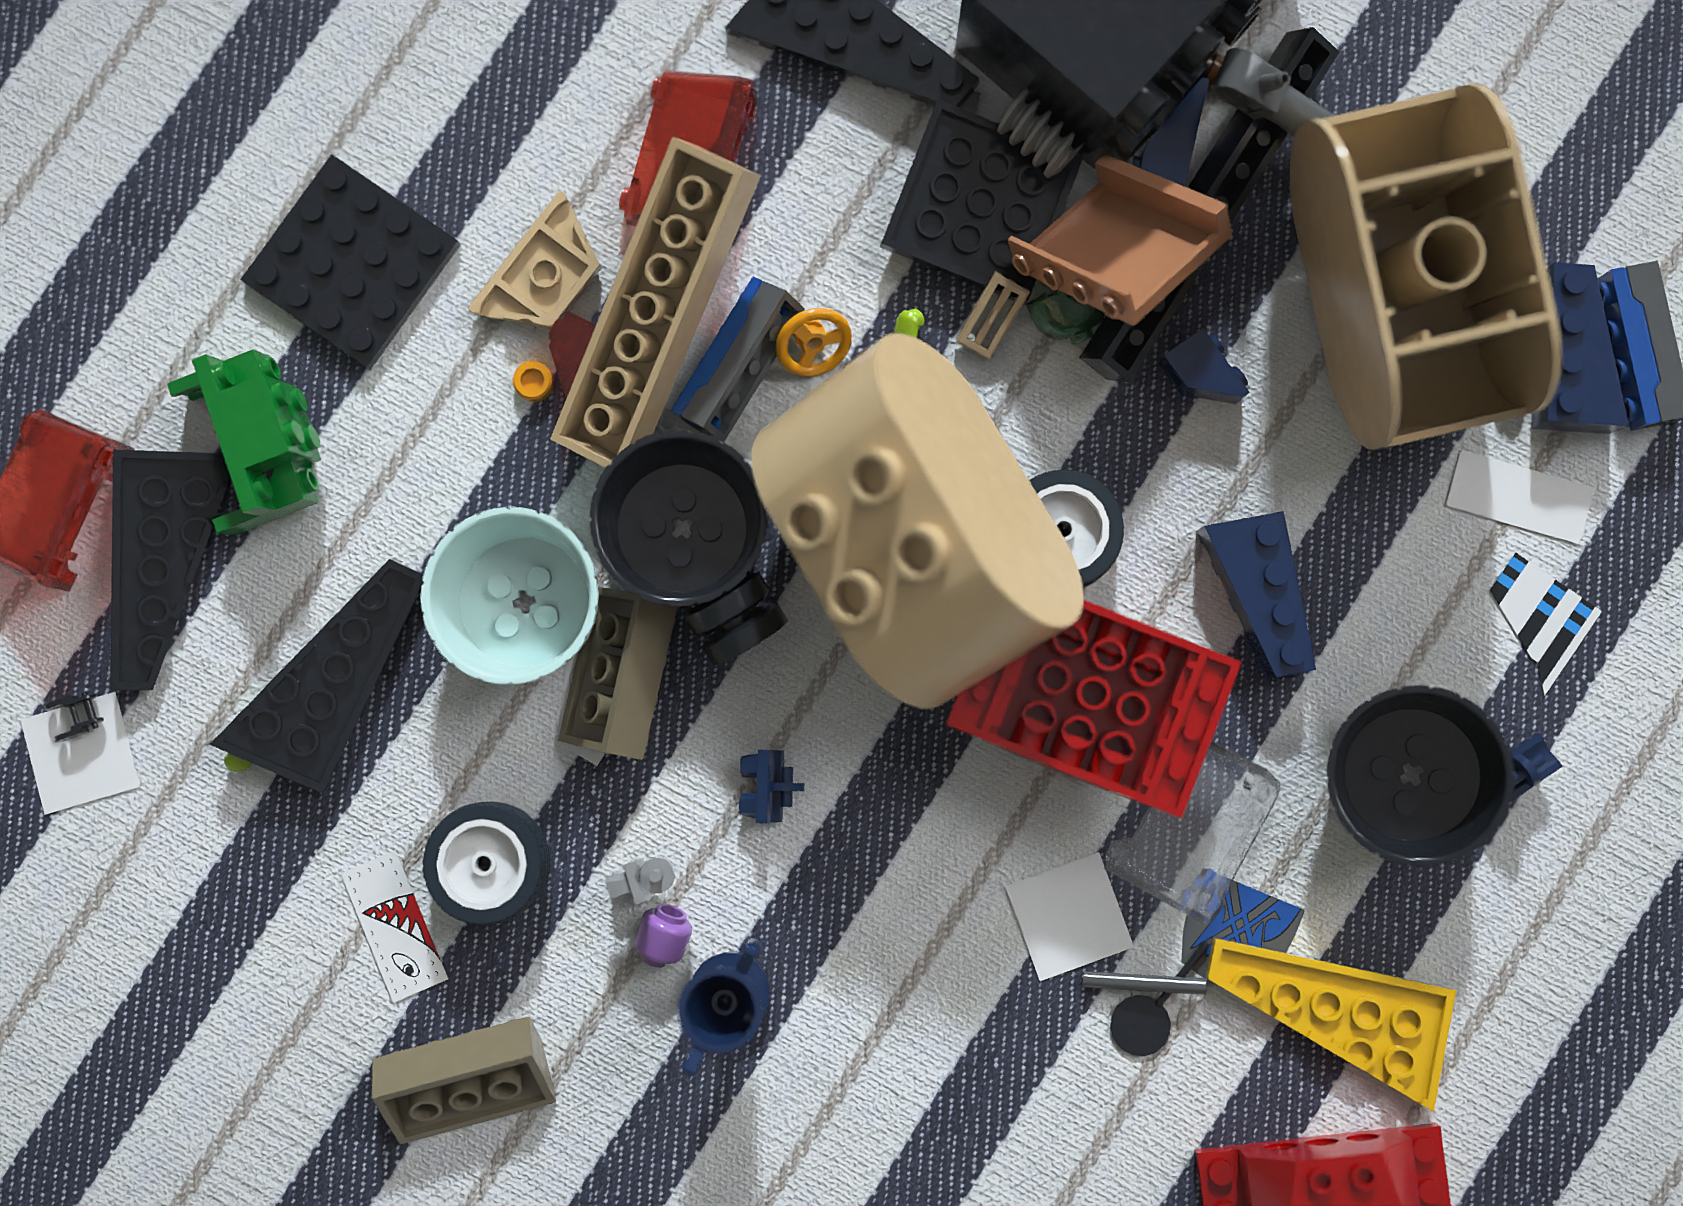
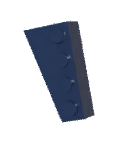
(1588, 384)
(1263, 589)

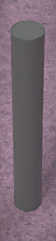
(1144, 983)

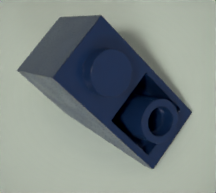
(1202, 371)

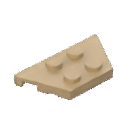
(542, 271)

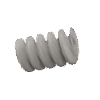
(1037, 134)

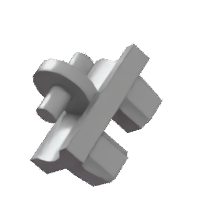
(641, 880)

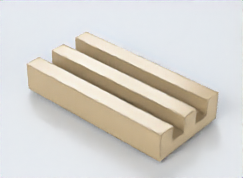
(1009, 285)

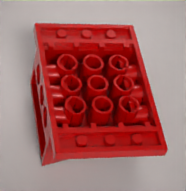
(1107, 707)
(1329, 1170)

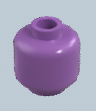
(663, 935)

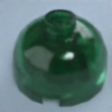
(1063, 316)

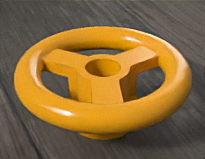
(812, 339)

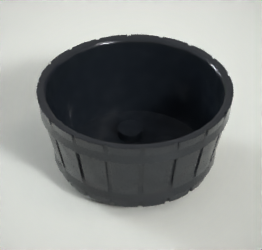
(682, 479)
(1462, 780)

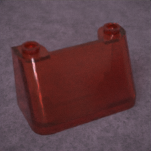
(692, 108)
(49, 494)

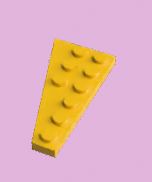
(1366, 1017)

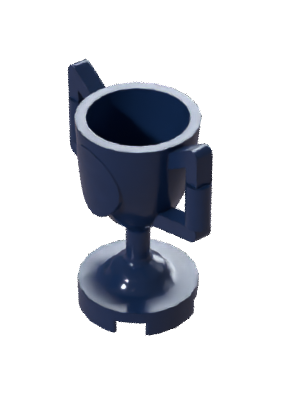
(723, 1004)

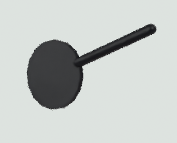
(1142, 1023)

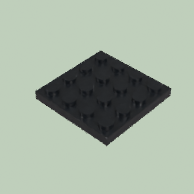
(970, 197)
(351, 261)

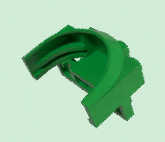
(258, 429)

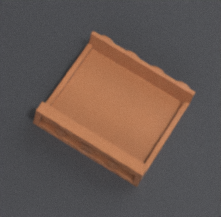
(1125, 241)

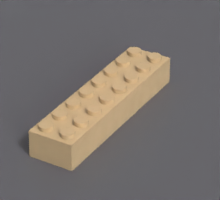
(655, 302)

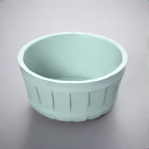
(479, 576)

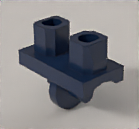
(1532, 764)
(773, 786)

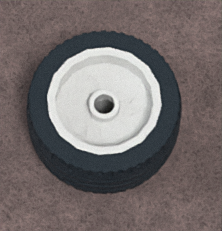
(1089, 514)
(473, 890)

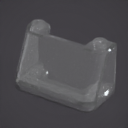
(1197, 856)

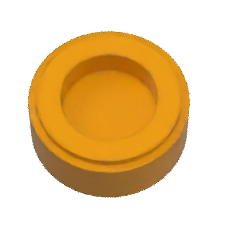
(533, 381)

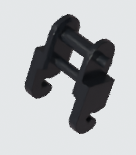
(78, 728)

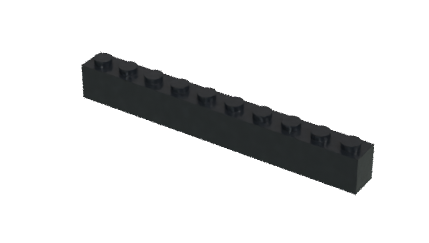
(1227, 177)

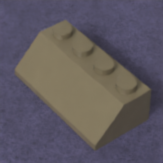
(618, 675)
(462, 1080)

